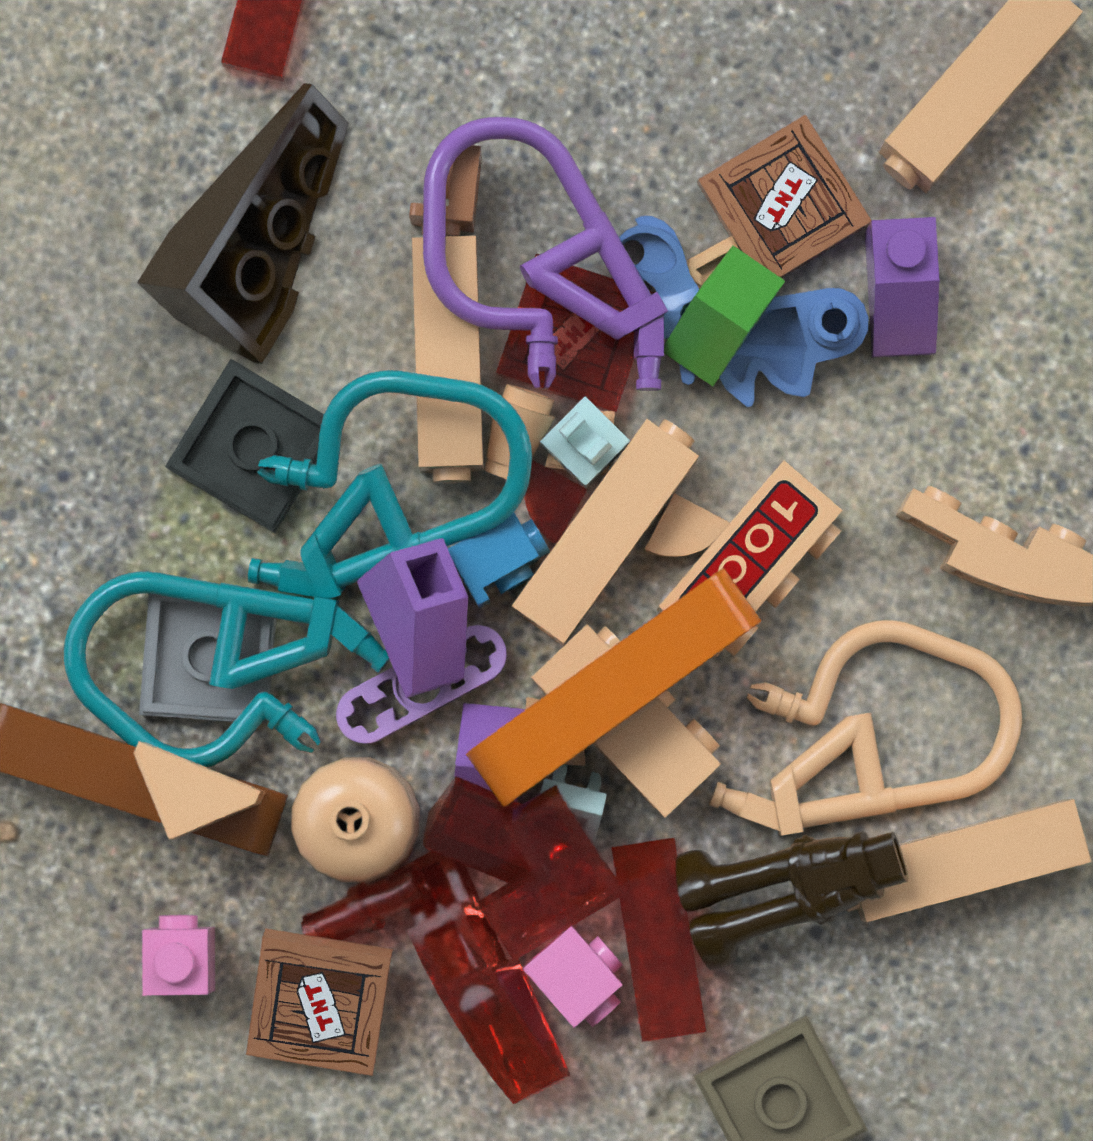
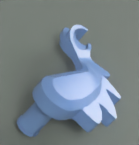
(785, 341)

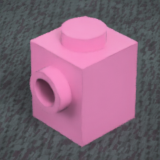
(178, 957)
(577, 977)

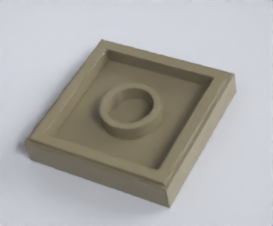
(781, 1090)

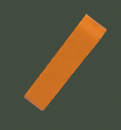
(613, 687)

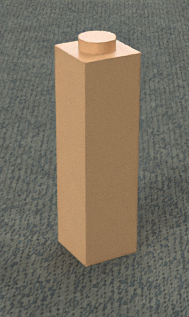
(975, 89)
(448, 348)
(607, 529)
(984, 858)

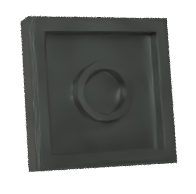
(237, 428)

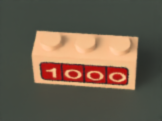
(766, 543)

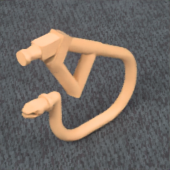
(857, 731)

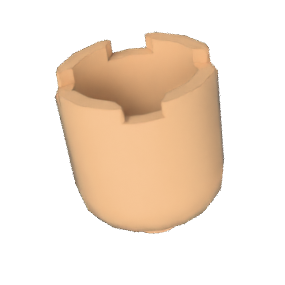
(387, 812)

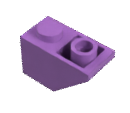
(419, 615)

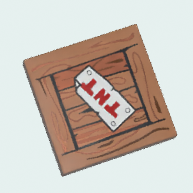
(785, 199)
(319, 1001)

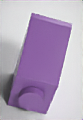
(902, 286)

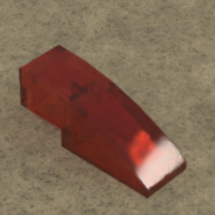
(658, 941)

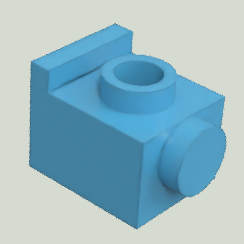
(498, 557)

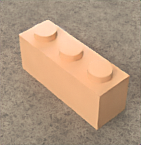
(650, 746)

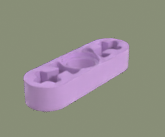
(387, 721)

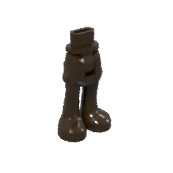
(825, 876)

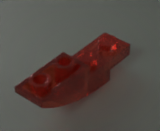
(481, 986)

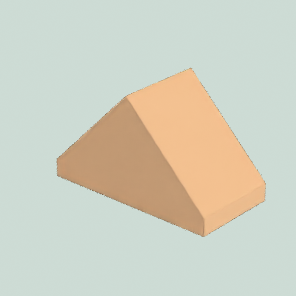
(189, 793)

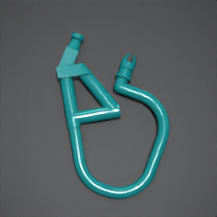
(319, 572)
(321, 614)

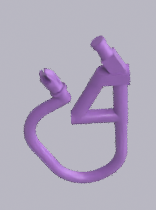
(542, 272)

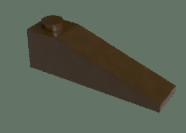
(240, 244)

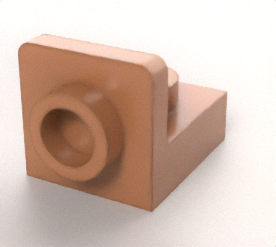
(462, 192)

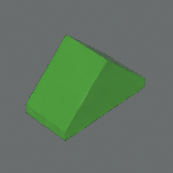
(722, 315)

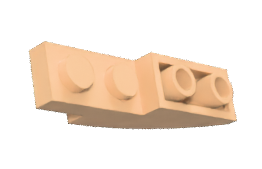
(1043, 570)

